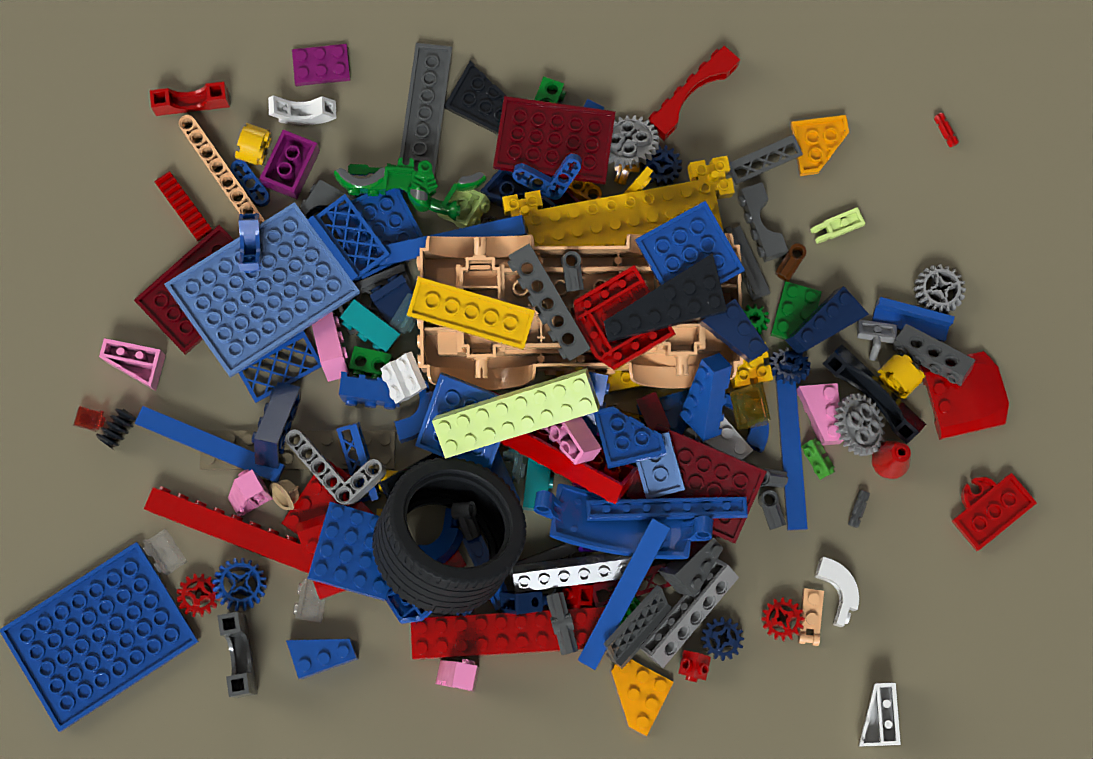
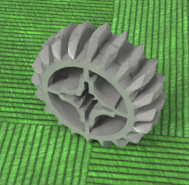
(941, 296)

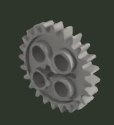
(633, 137)
(859, 424)

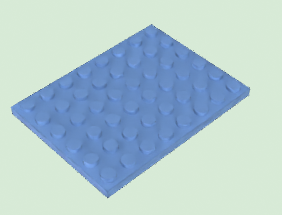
(256, 312)

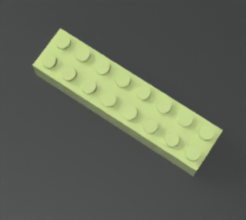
(516, 413)

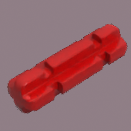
(946, 130)

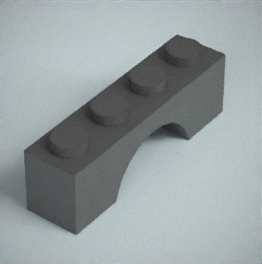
(770, 244)

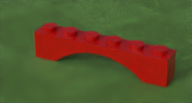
(719, 67)

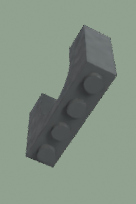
(320, 198)
(235, 630)

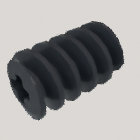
(116, 428)

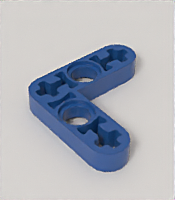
(549, 183)

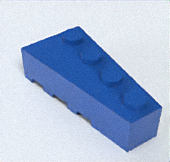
(707, 396)

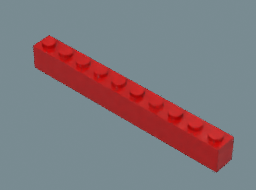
(227, 528)

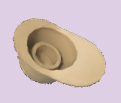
(284, 494)

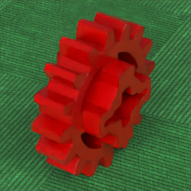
(190, 593)
(791, 616)

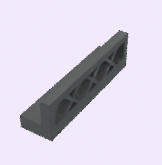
(760, 154)
(752, 275)

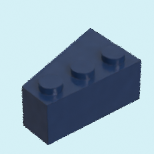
(736, 332)

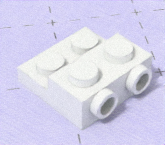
(403, 378)

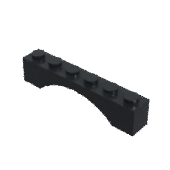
(897, 413)

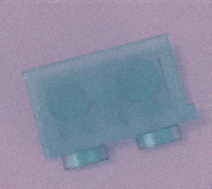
(401, 321)
(518, 467)

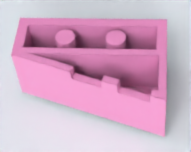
(329, 346)
(134, 360)
(820, 406)
(248, 492)
(458, 674)

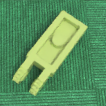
(839, 225)

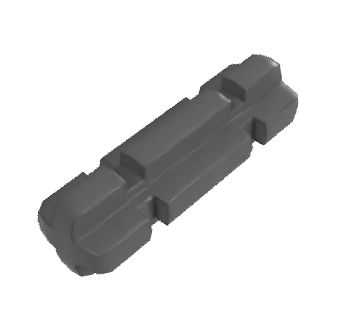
(859, 509)

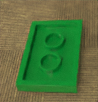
(794, 308)

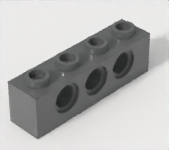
(929, 346)

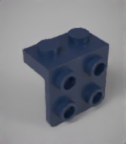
(390, 296)

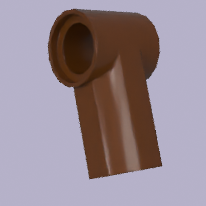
(791, 263)

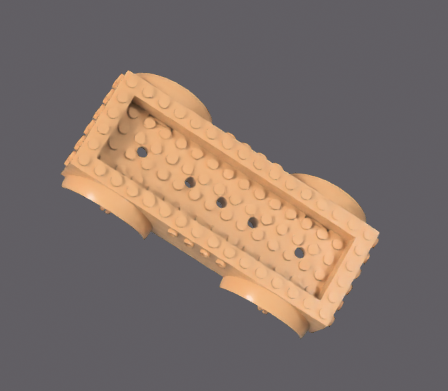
(482, 268)

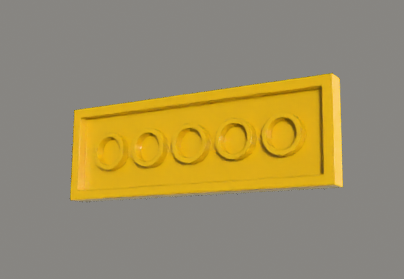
(470, 313)

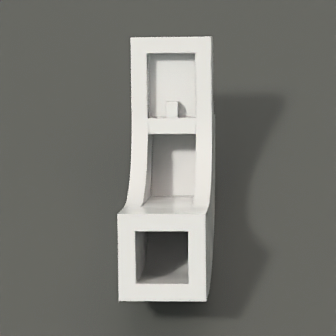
(302, 113)
(844, 584)

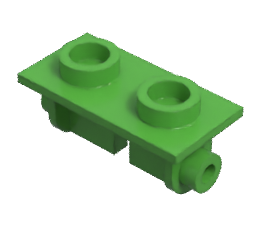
(822, 466)

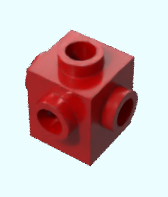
(578, 595)
(694, 666)

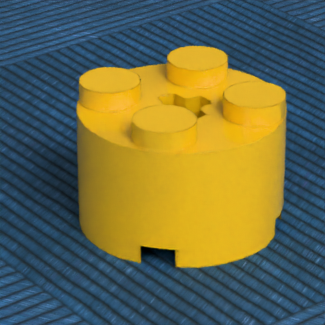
(252, 144)
(901, 375)

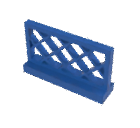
(333, 244)
(293, 340)

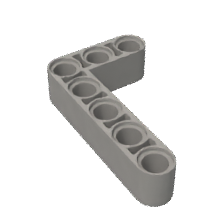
(330, 472)

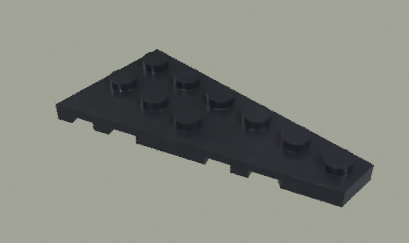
(477, 99)
(680, 300)

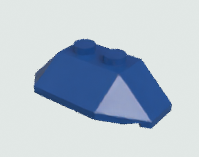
(404, 611)

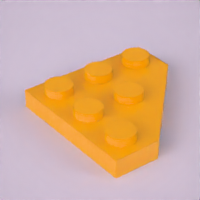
(818, 141)
(640, 694)

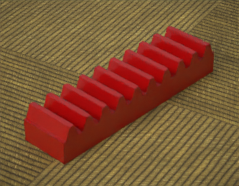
(183, 206)

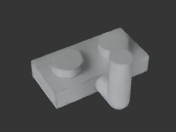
(877, 332)

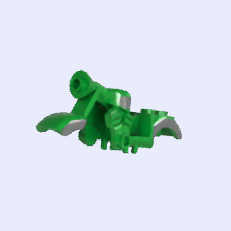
(418, 184)

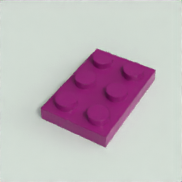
(321, 65)

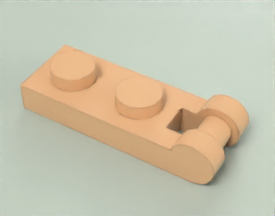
(812, 607)

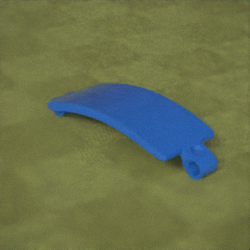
(613, 537)

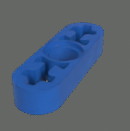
(242, 180)

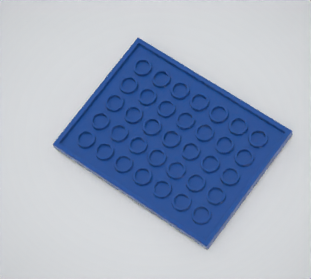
(98, 636)

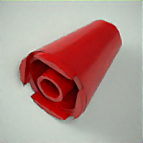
(891, 459)

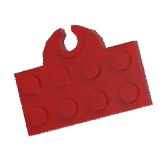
(313, 500)
(991, 509)

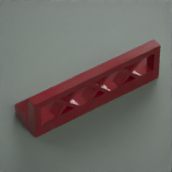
(606, 584)

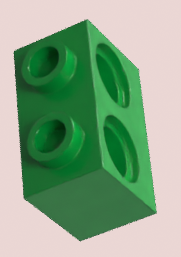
(549, 84)
(372, 359)

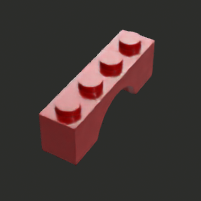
(173, 102)

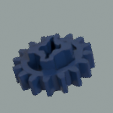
(671, 167)
(789, 366)
(734, 643)

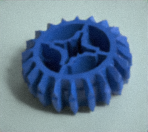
(234, 579)

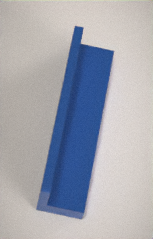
(925, 320)

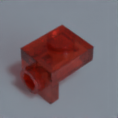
(89, 419)

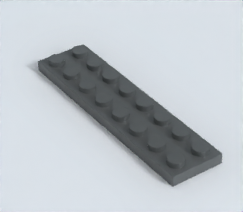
(426, 104)

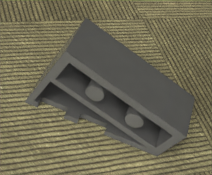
(689, 574)

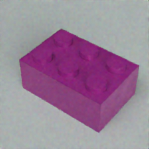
(289, 164)

